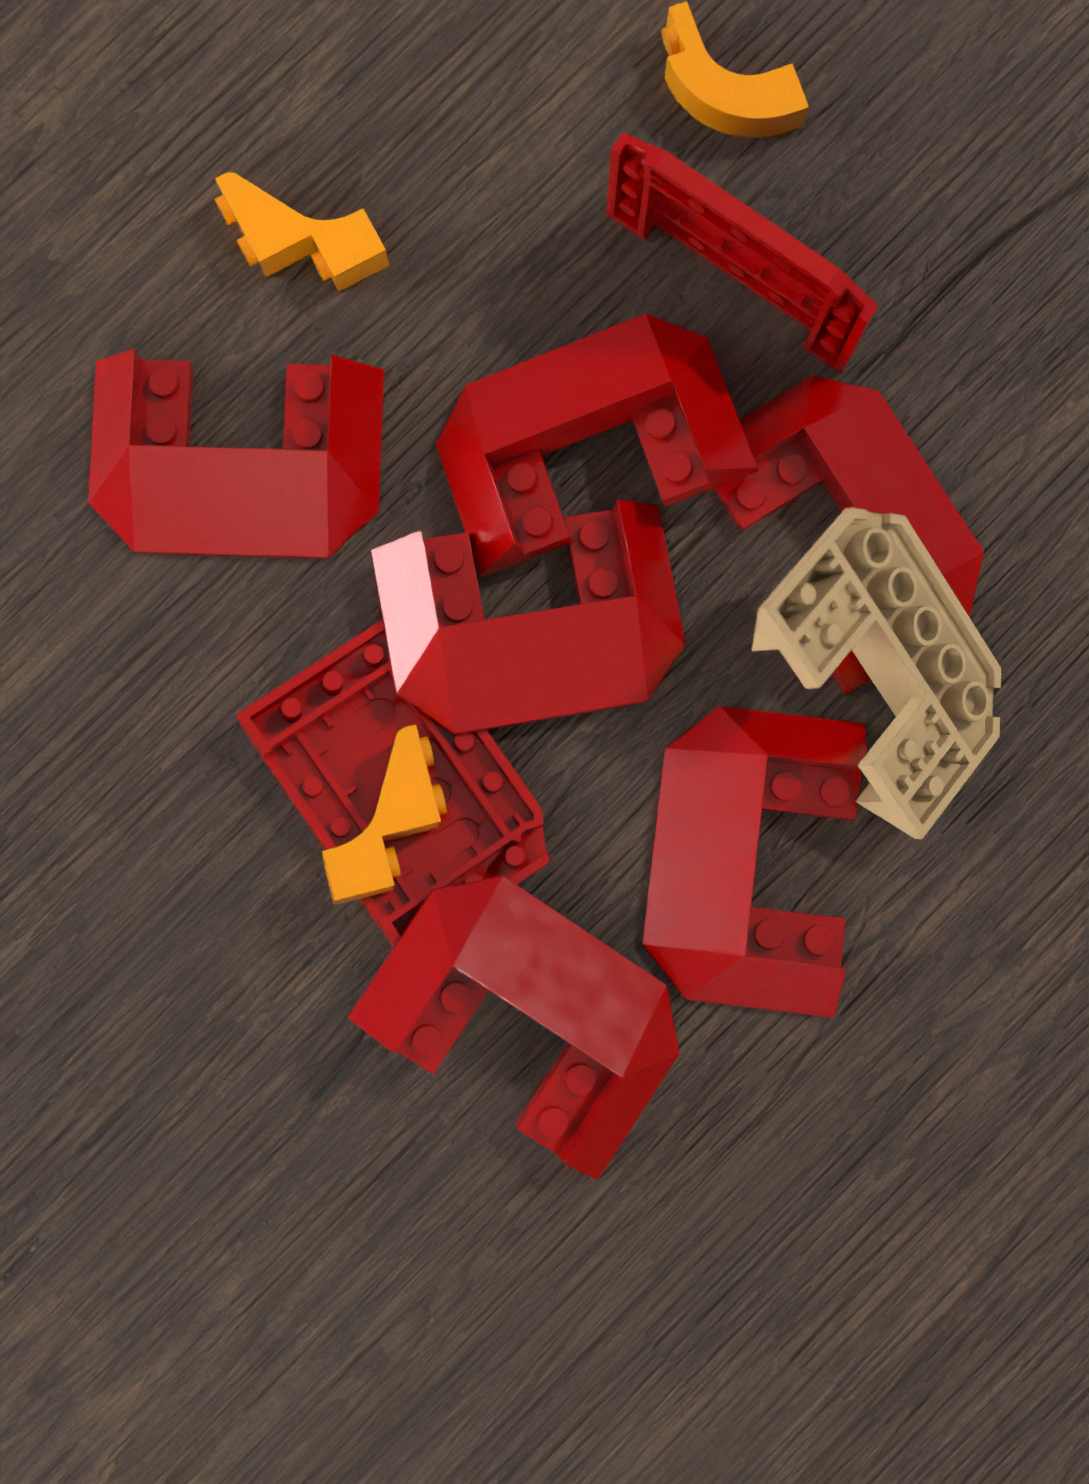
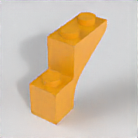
(280, 236)
(404, 808)

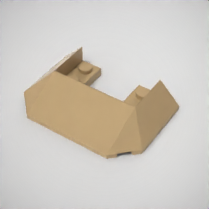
(884, 598)

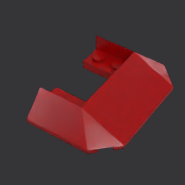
(619, 375)
(865, 461)
(235, 499)
(537, 663)
(706, 857)
(553, 971)

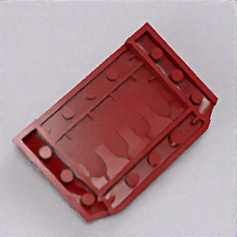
(659, 190)
(330, 749)

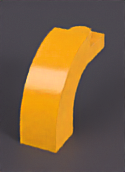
(726, 100)

